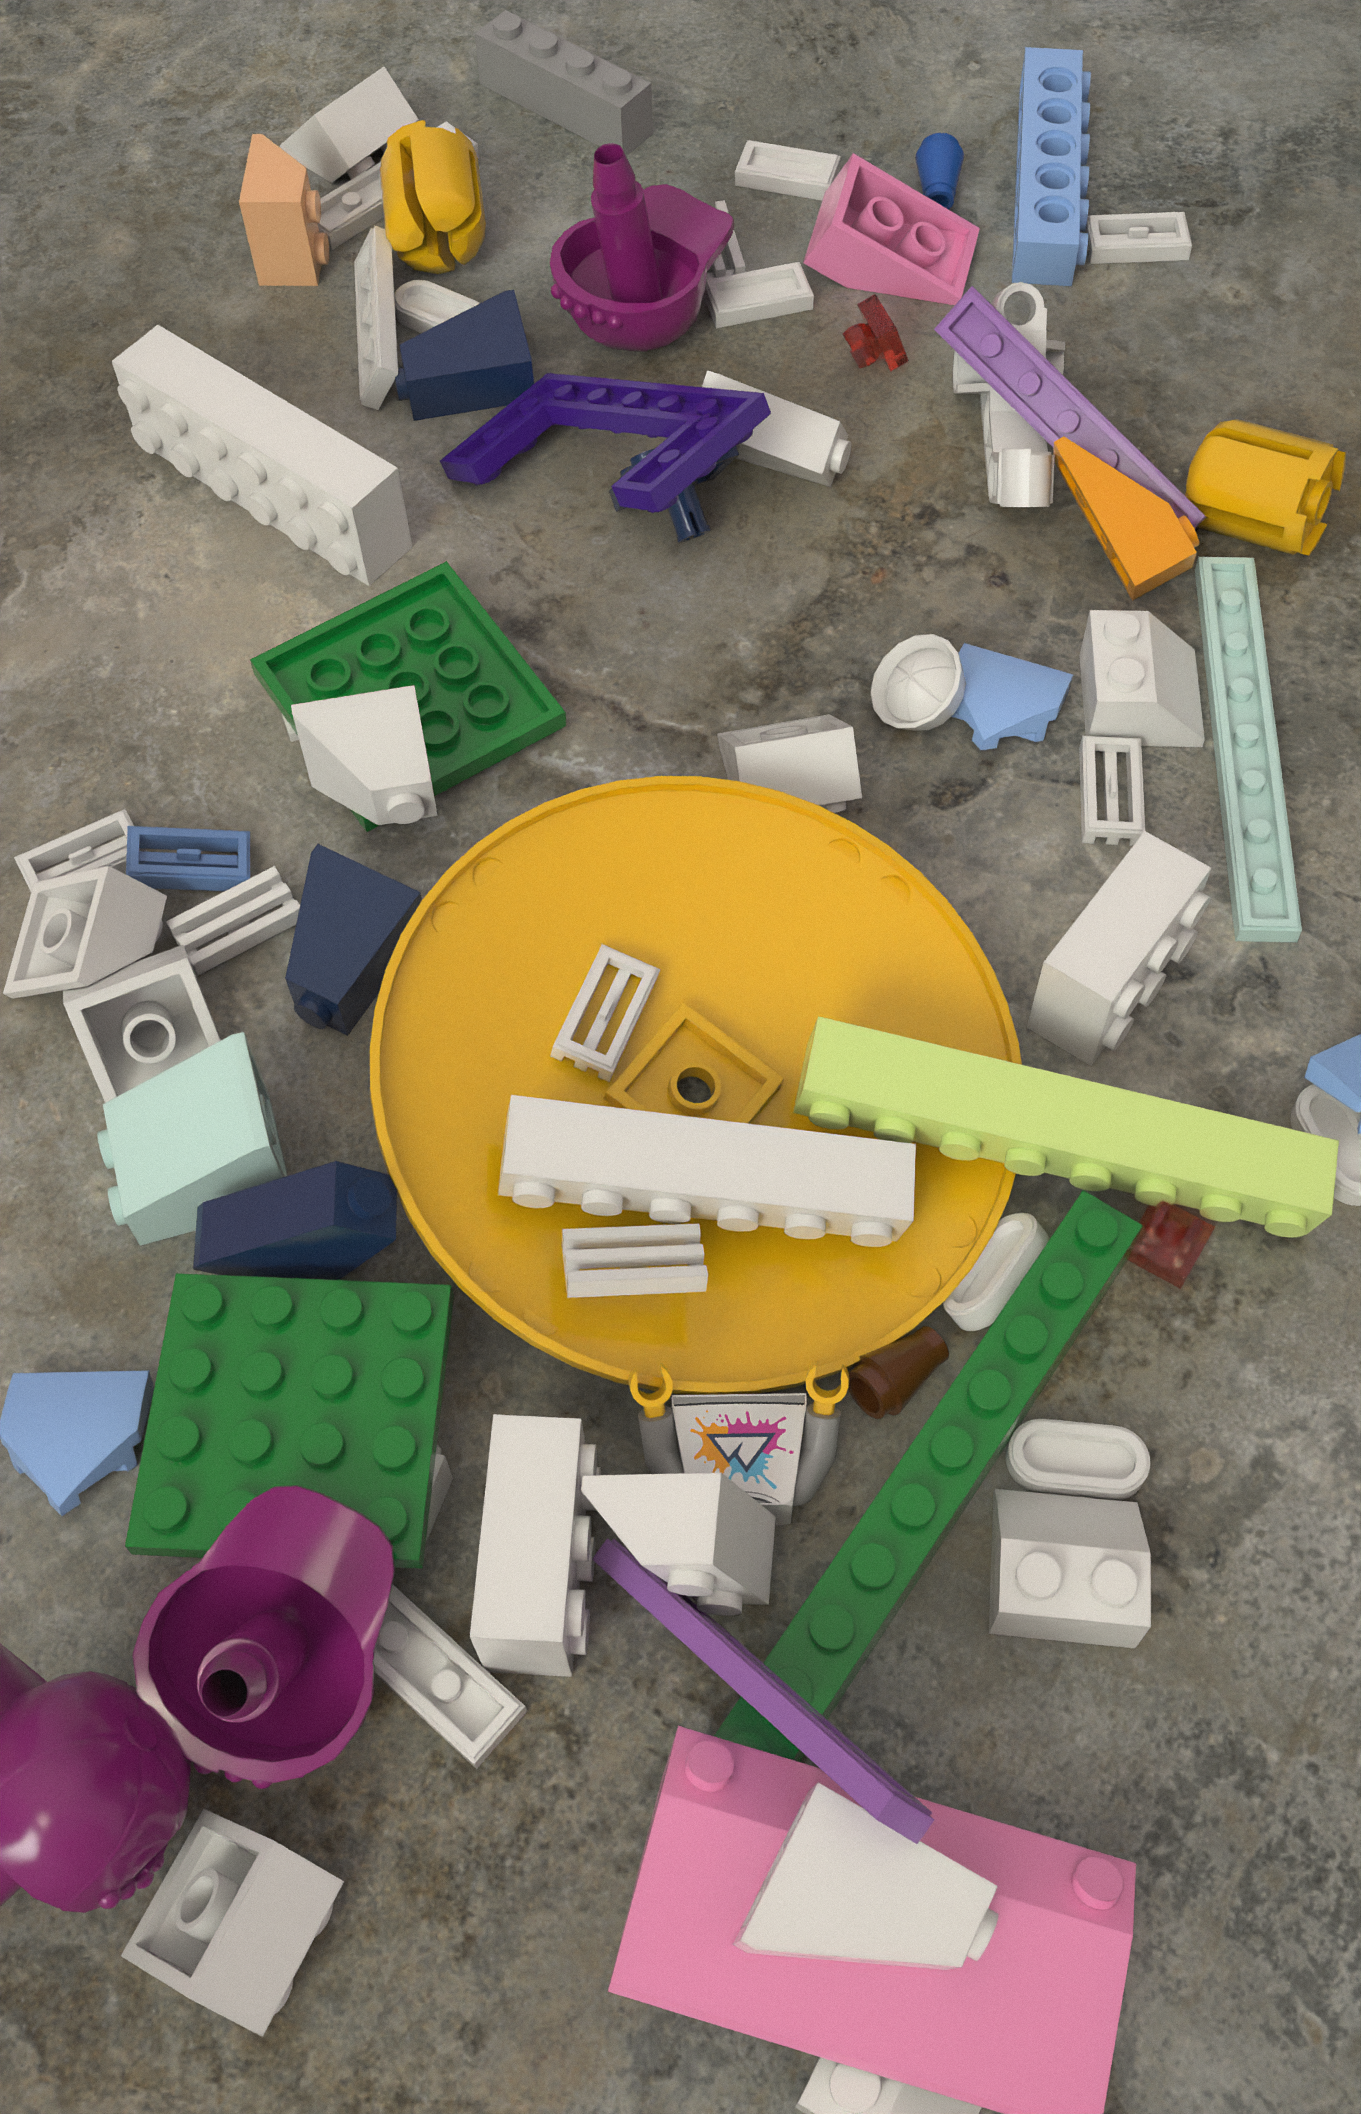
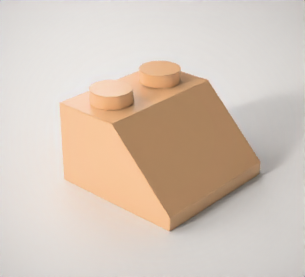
(281, 217)

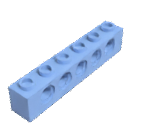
(1049, 168)

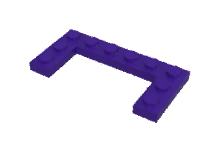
(695, 420)

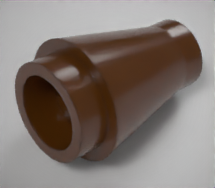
(894, 1373)

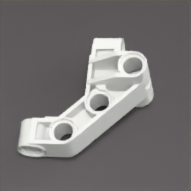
(1015, 453)

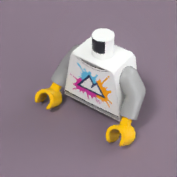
(758, 1441)

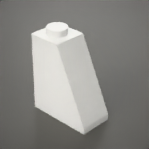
(791, 437)
(866, 1895)

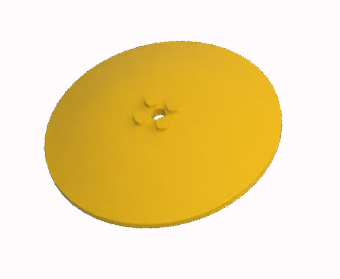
(757, 929)

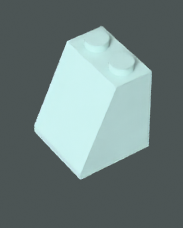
(189, 1140)

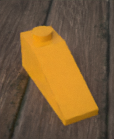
(1130, 522)

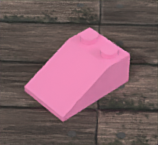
(890, 238)

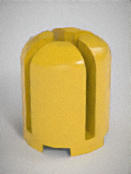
(432, 197)
(1264, 485)

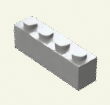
(564, 82)

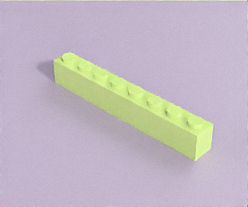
(1067, 1128)

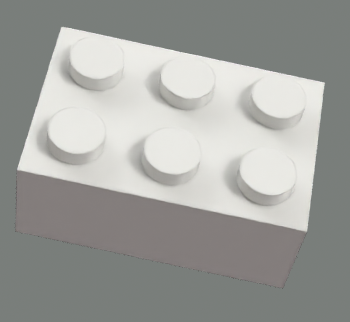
(1119, 949)
(534, 1547)

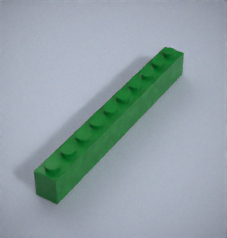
(942, 1469)

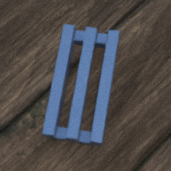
(188, 867)

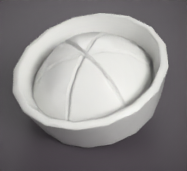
(918, 683)

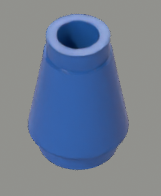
(939, 167)

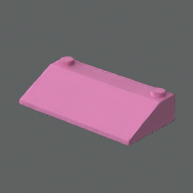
(1005, 2032)

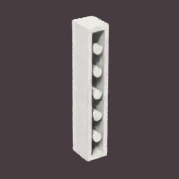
(707, 1171)

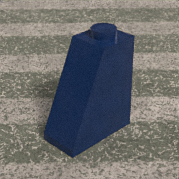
(467, 361)
(344, 938)
(298, 1225)

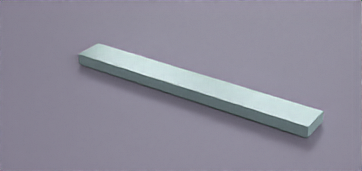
(1246, 753)

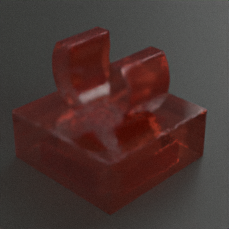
(875, 337)
(1170, 1242)

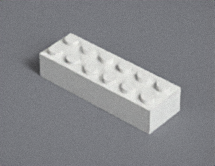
(264, 455)

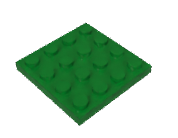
(430, 633)
(288, 1390)

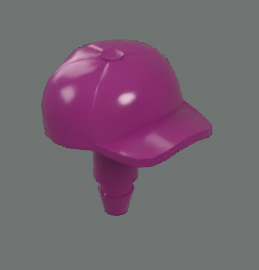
(641, 261)
(270, 1639)
(83, 1788)

